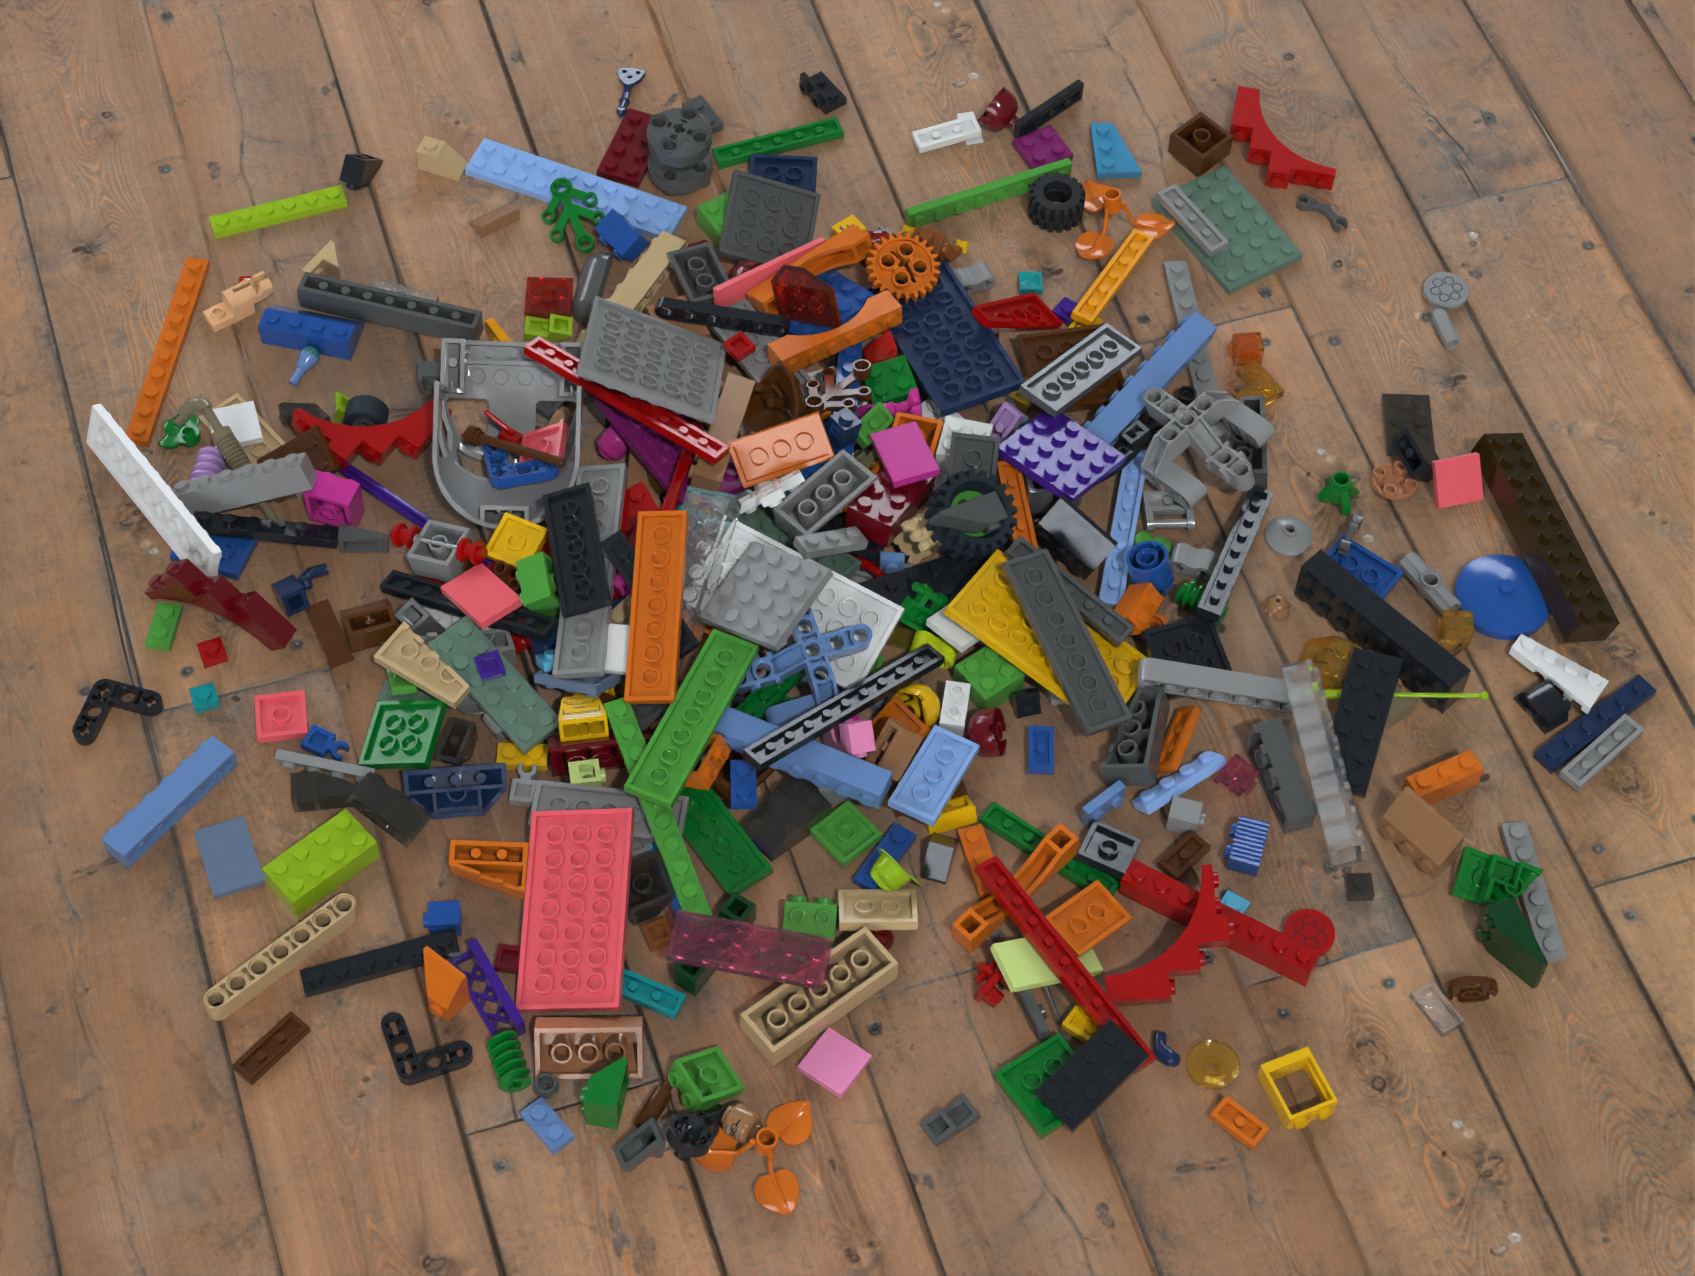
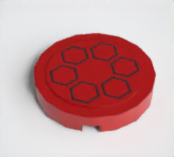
(1311, 929)

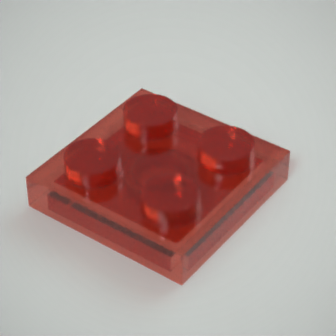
(549, 296)

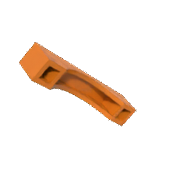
(842, 249)
(876, 316)
(987, 916)

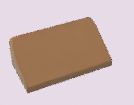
(495, 219)

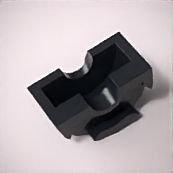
(1545, 705)

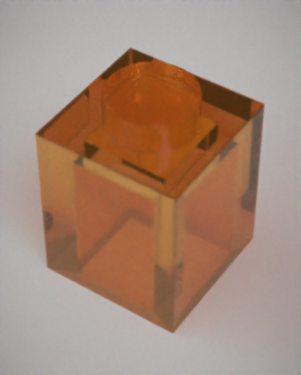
(1246, 348)

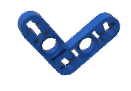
(511, 476)

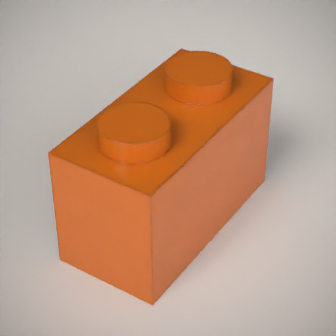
(1139, 605)

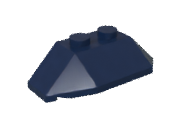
(456, 789)

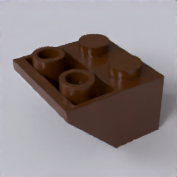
(369, 624)

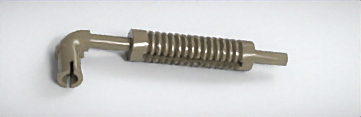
(223, 439)

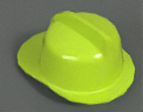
(889, 873)

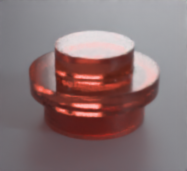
(885, 937)

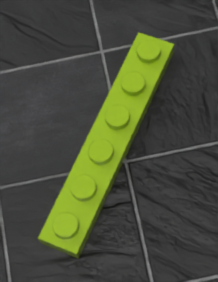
(278, 211)

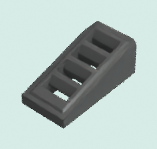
(360, 540)

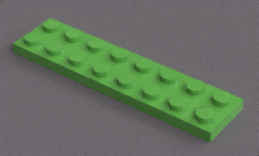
(691, 719)

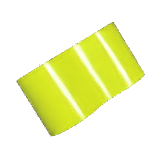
(942, 646)

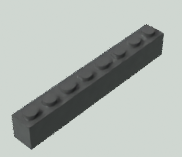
(389, 308)

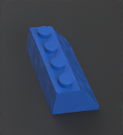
(301, 328)

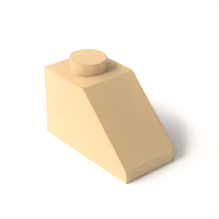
(440, 159)

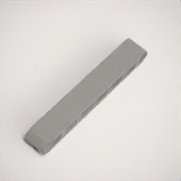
(1214, 684)

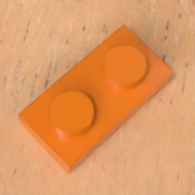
(1239, 1123)

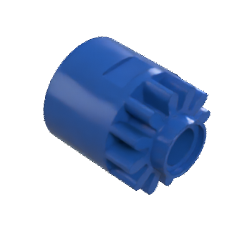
(1150, 563)

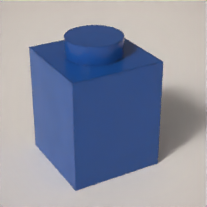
(443, 916)

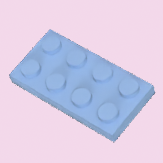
(933, 775)

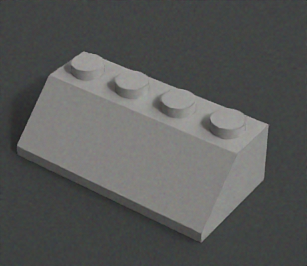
(823, 495)

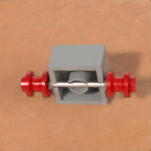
(439, 548)

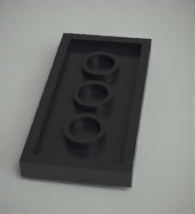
(1091, 1075)

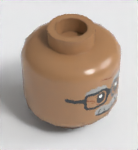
(741, 1122)

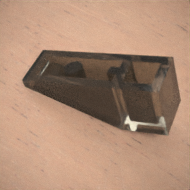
(319, 791)

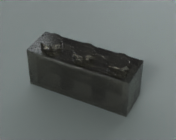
(388, 808)

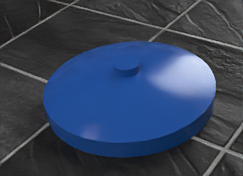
(1501, 597)

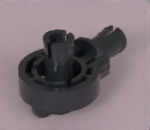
(692, 1130)

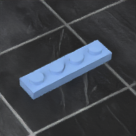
(1179, 782)

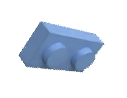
(1097, 808)
(547, 1126)

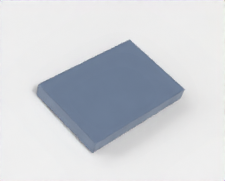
(229, 857)

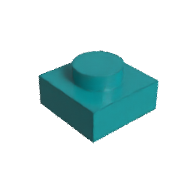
(204, 697)

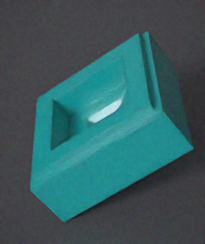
(1030, 282)

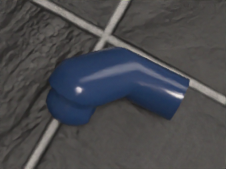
(312, 573)
(1162, 1052)

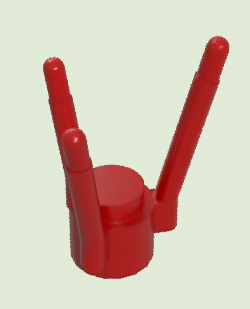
(507, 432)

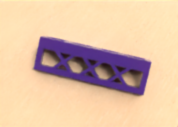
(494, 985)

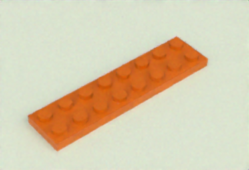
(656, 607)

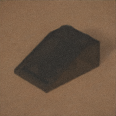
(785, 817)

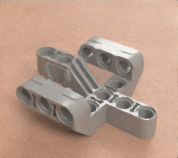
(1192, 427)

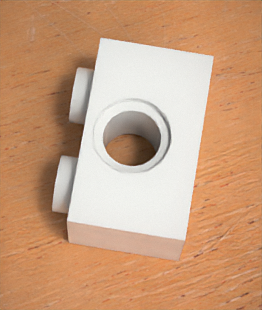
(955, 707)

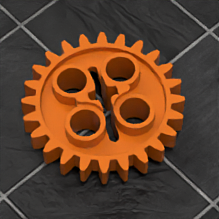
(919, 257)

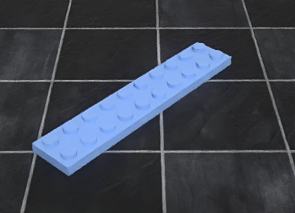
(534, 176)

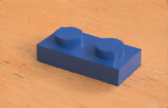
(1041, 750)
(743, 785)

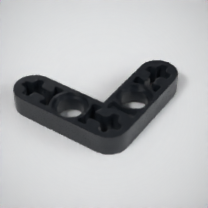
(110, 700)
(419, 1062)

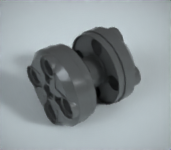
(679, 150)

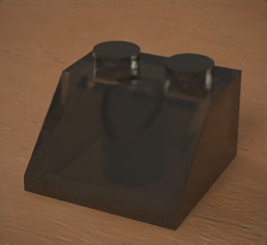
(649, 888)

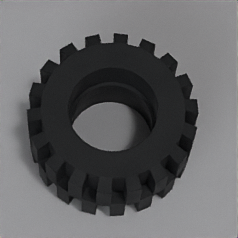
(1056, 215)

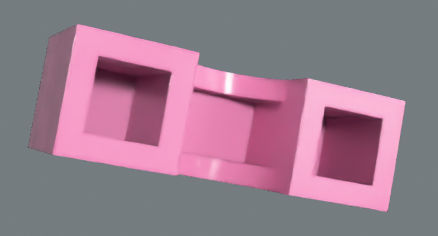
(852, 738)

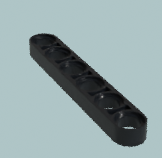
(722, 317)

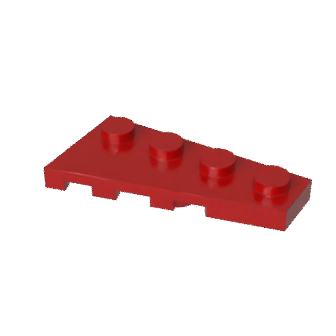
(1017, 312)

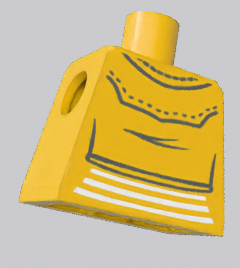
(582, 718)

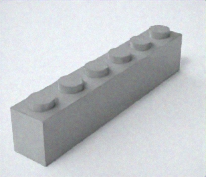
(247, 484)

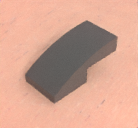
(950, 1121)

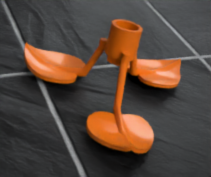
(1098, 196)
(778, 1190)

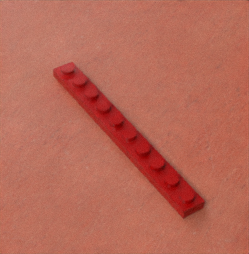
(639, 409)
(1054, 950)

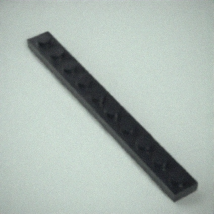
(842, 707)

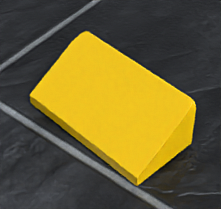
(957, 813)

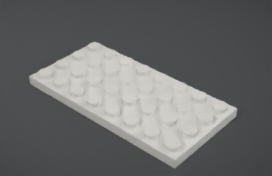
(836, 607)

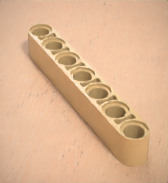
(276, 967)

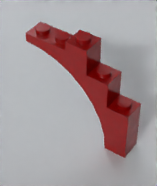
(1267, 150)
(375, 442)
(1205, 930)

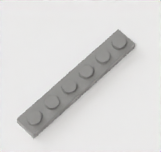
(1536, 898)

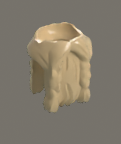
(916, 539)

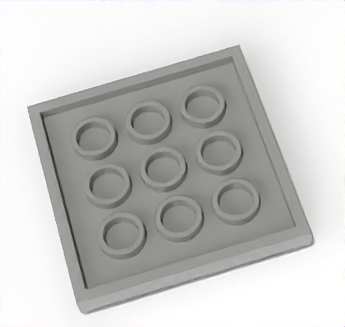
(766, 595)

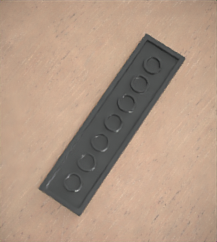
(1066, 642)

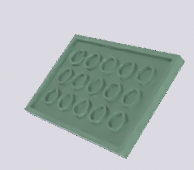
(1255, 241)

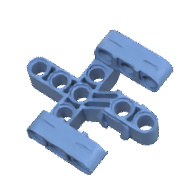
(795, 659)

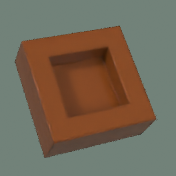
(657, 933)

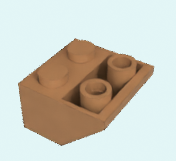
(894, 747)

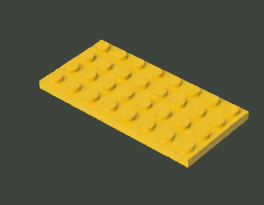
(995, 617)

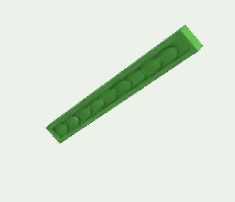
(660, 819)

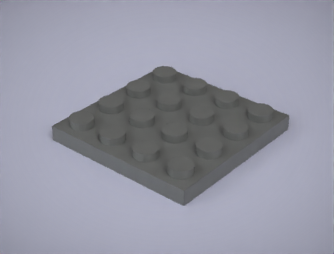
(766, 218)

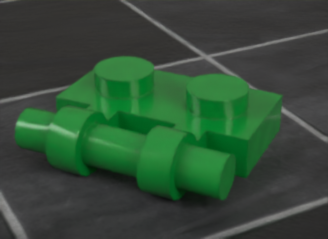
(915, 610)

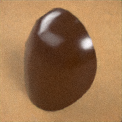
(774, 401)

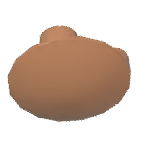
(1393, 481)

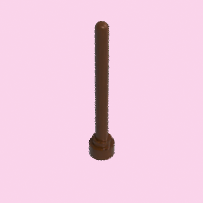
(475, 436)

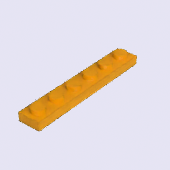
(1112, 277)

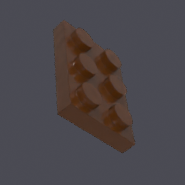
(316, 448)

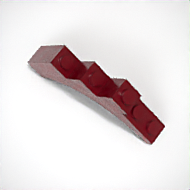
(247, 610)

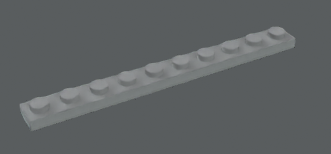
(1183, 304)

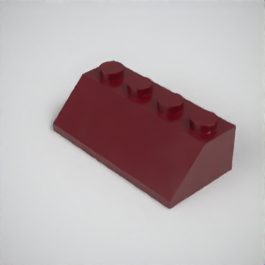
(603, 749)

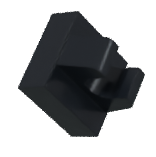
(1027, 702)

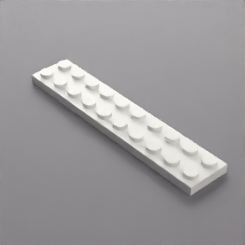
(151, 493)

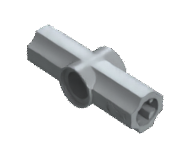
(1422, 576)

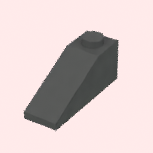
(973, 515)

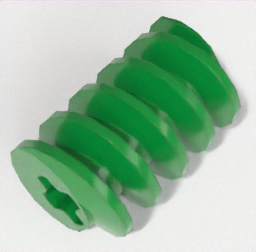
(1191, 596)
(508, 1062)

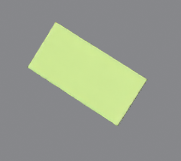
(1026, 969)

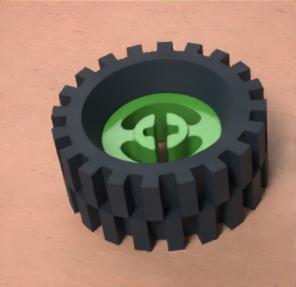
(958, 490)

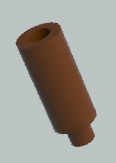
(655, 1104)

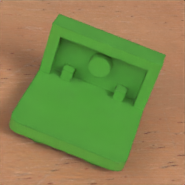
(811, 916)

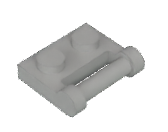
(1157, 504)

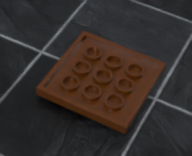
(1044, 347)

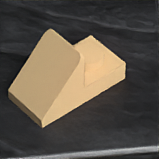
(324, 262)

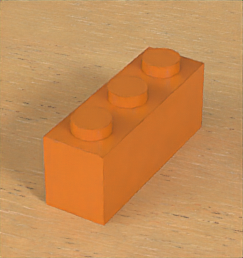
(1446, 778)

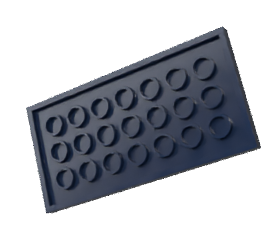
(950, 350)

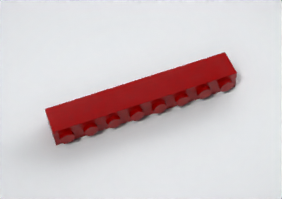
(1251, 938)

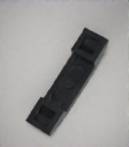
(1133, 441)

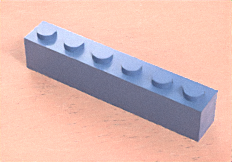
(169, 801)

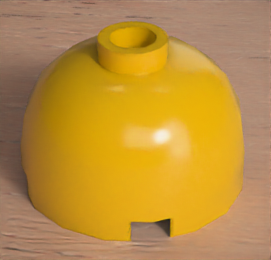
(922, 702)

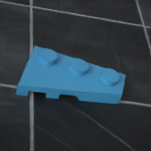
(1111, 153)

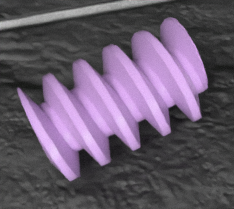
(208, 462)

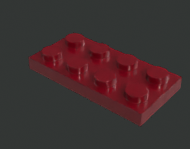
(628, 153)

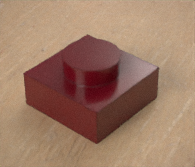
(507, 959)

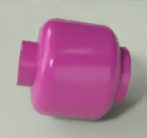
(612, 444)

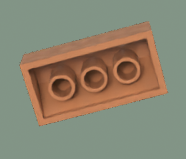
(586, 1045)

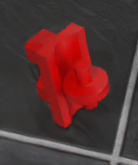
(988, 991)

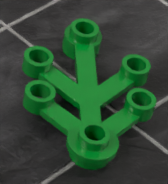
(571, 211)

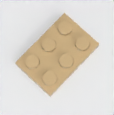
(877, 909)

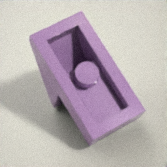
(1006, 421)

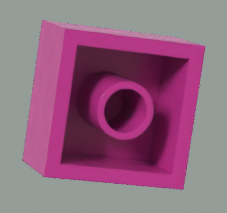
(334, 501)

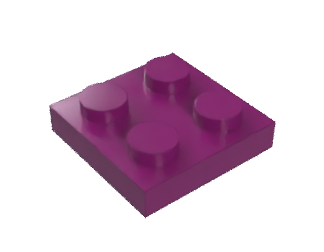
(1041, 147)

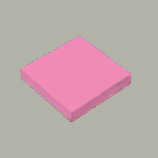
(834, 1062)

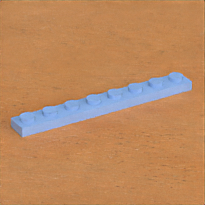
(1123, 531)

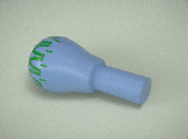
(307, 358)

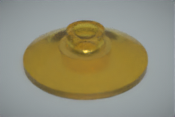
(1213, 1054)

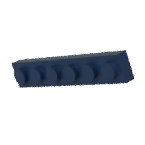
(1591, 726)

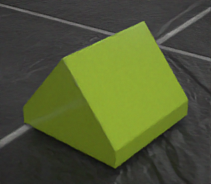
(340, 407)

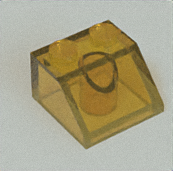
(1332, 657)

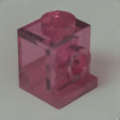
(1238, 776)

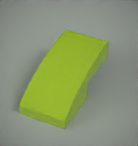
(551, 329)

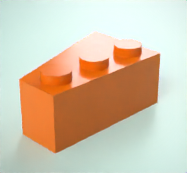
(491, 864)

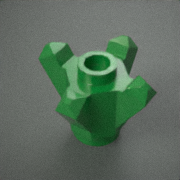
(1338, 490)

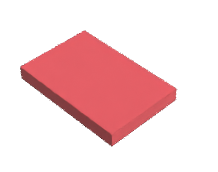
(481, 595)

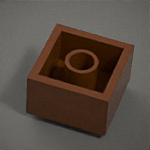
(1200, 143)

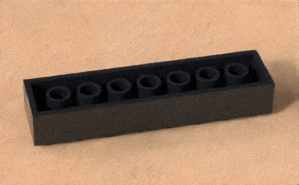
(1380, 628)

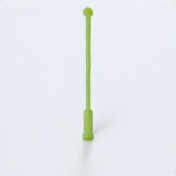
(1483, 695)

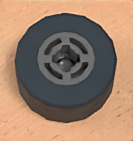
(366, 411)

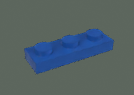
(896, 844)

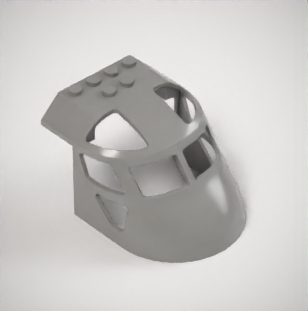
(513, 388)

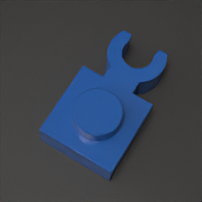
(321, 741)

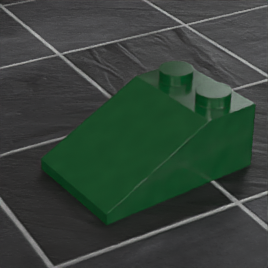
(1511, 940)

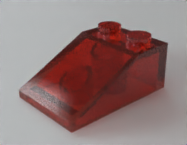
(805, 297)

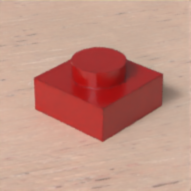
(739, 346)
(212, 652)

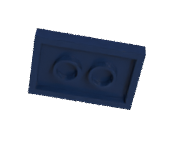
(787, 169)

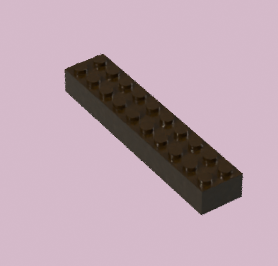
(1545, 538)

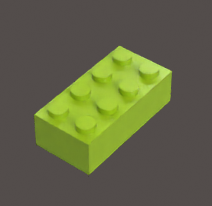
(321, 862)

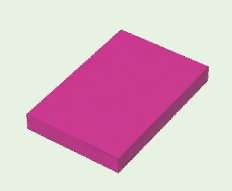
(904, 454)

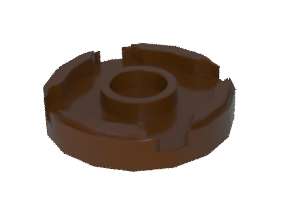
(1471, 988)

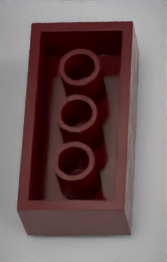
(883, 508)

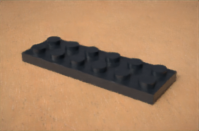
(577, 550)
(1364, 713)

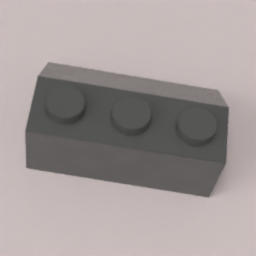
(698, 271)

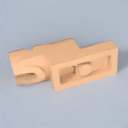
(238, 302)

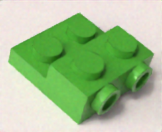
(704, 1079)

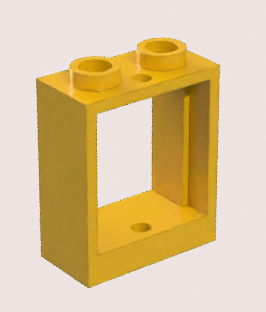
(1287, 1065)

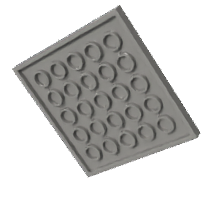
(652, 360)

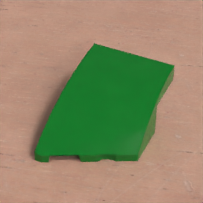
(1491, 877)

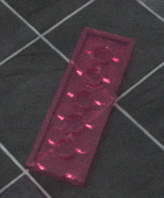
(749, 950)

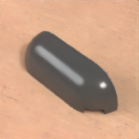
(590, 283)

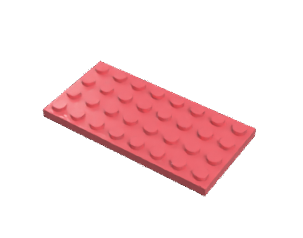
(575, 910)

